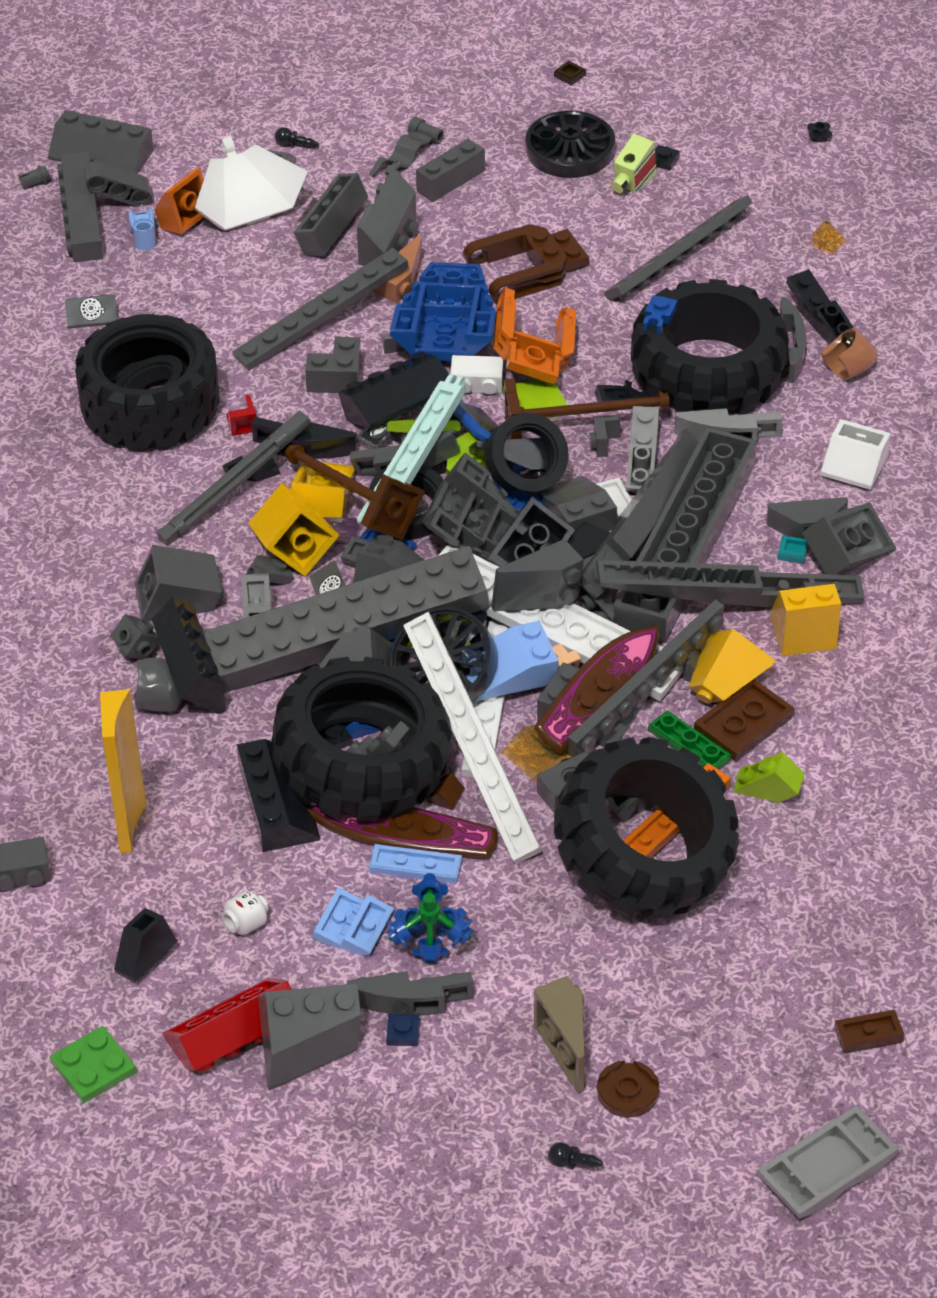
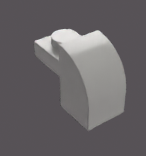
(255, 594)

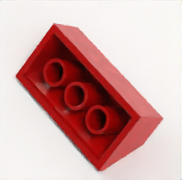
(221, 1028)

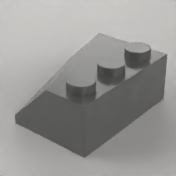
(389, 220)
(307, 1029)

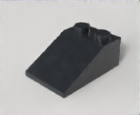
(529, 532)

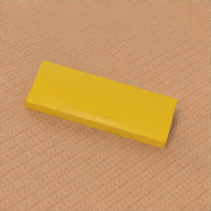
(122, 763)

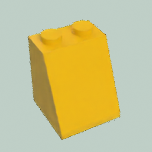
(293, 529)
(806, 619)

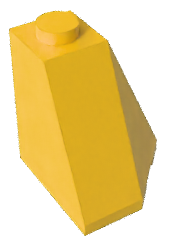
(727, 665)

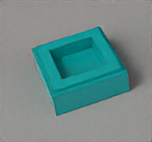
(792, 549)

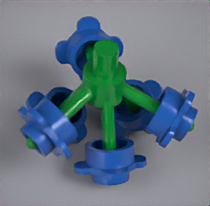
(448, 921)

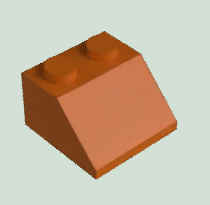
(177, 205)

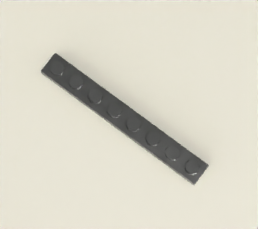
(673, 252)
(320, 309)
(641, 684)

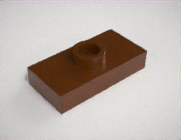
(869, 1031)

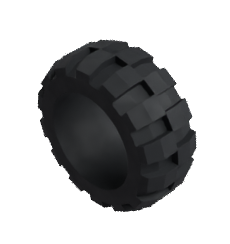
(712, 383)
(675, 785)

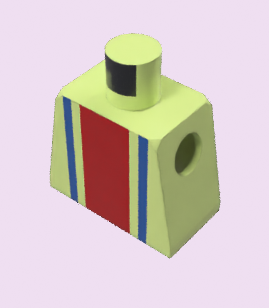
(634, 165)

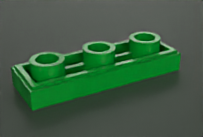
(683, 735)

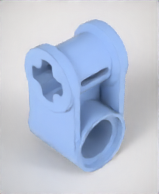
(143, 229)

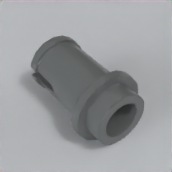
(34, 177)

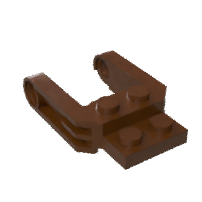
(550, 253)

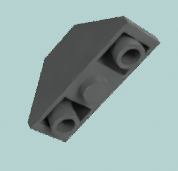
(797, 516)

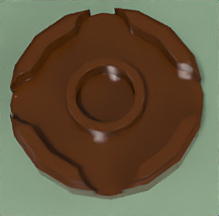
(621, 1095)

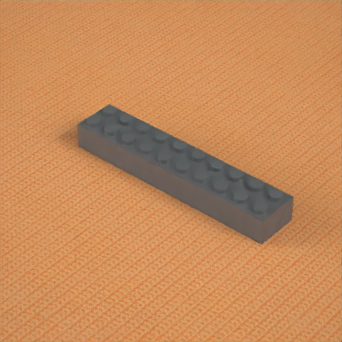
(690, 523)
(309, 628)

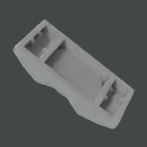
(828, 1163)

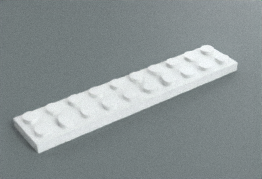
(566, 625)

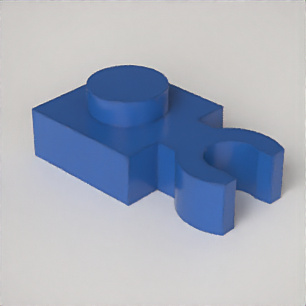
(659, 311)

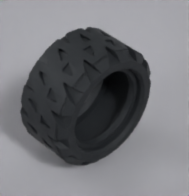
(153, 415)

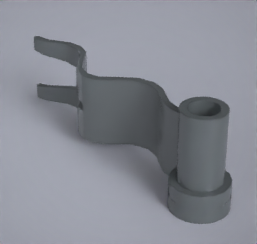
(408, 145)

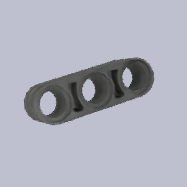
(117, 183)

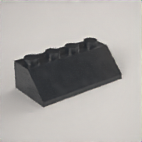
(392, 391)
(188, 655)
(277, 813)

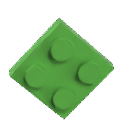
(93, 1064)

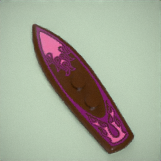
(595, 684)
(416, 830)

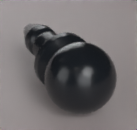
(285, 137)
(563, 1155)

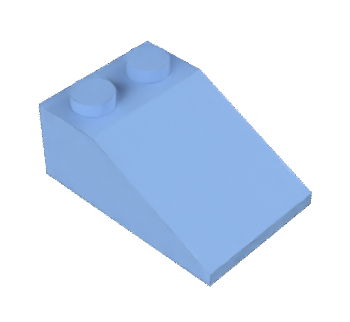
(523, 661)

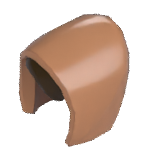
(849, 354)

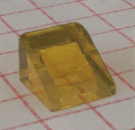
(828, 238)

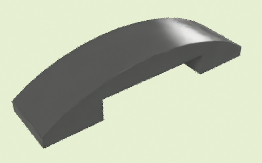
(794, 324)

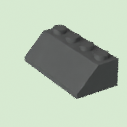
(105, 139)

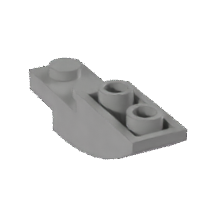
(746, 425)
(642, 446)

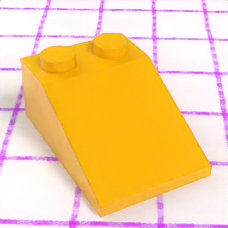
(321, 492)

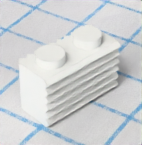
(481, 373)

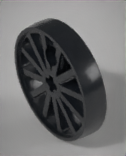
(547, 144)
(483, 666)

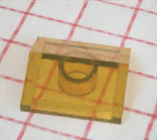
(531, 753)

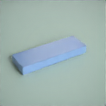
(415, 863)

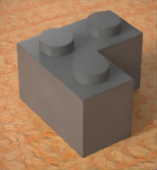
(334, 371)

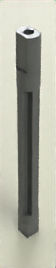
(233, 478)

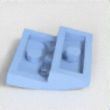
(352, 922)

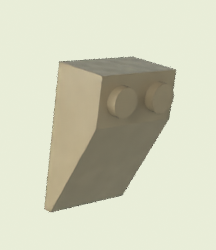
(560, 1025)

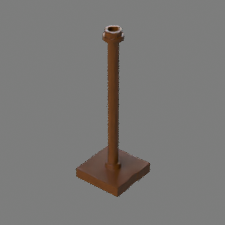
(513, 407)
(390, 505)

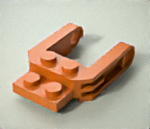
(529, 353)

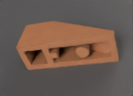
(402, 283)

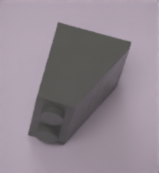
(179, 575)

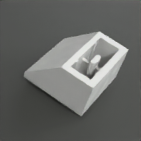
(856, 454)

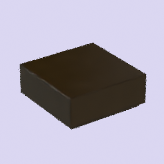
(569, 73)

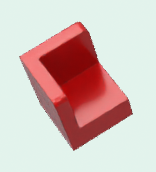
(241, 420)

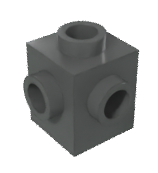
(135, 637)

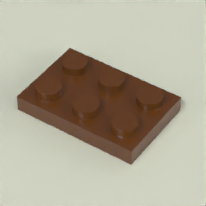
(744, 718)

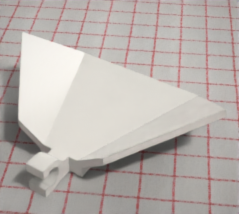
(248, 186)

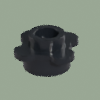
(819, 131)

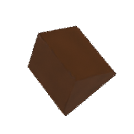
(447, 792)

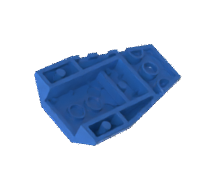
(445, 312)

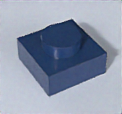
(402, 1030)

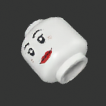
(245, 913)

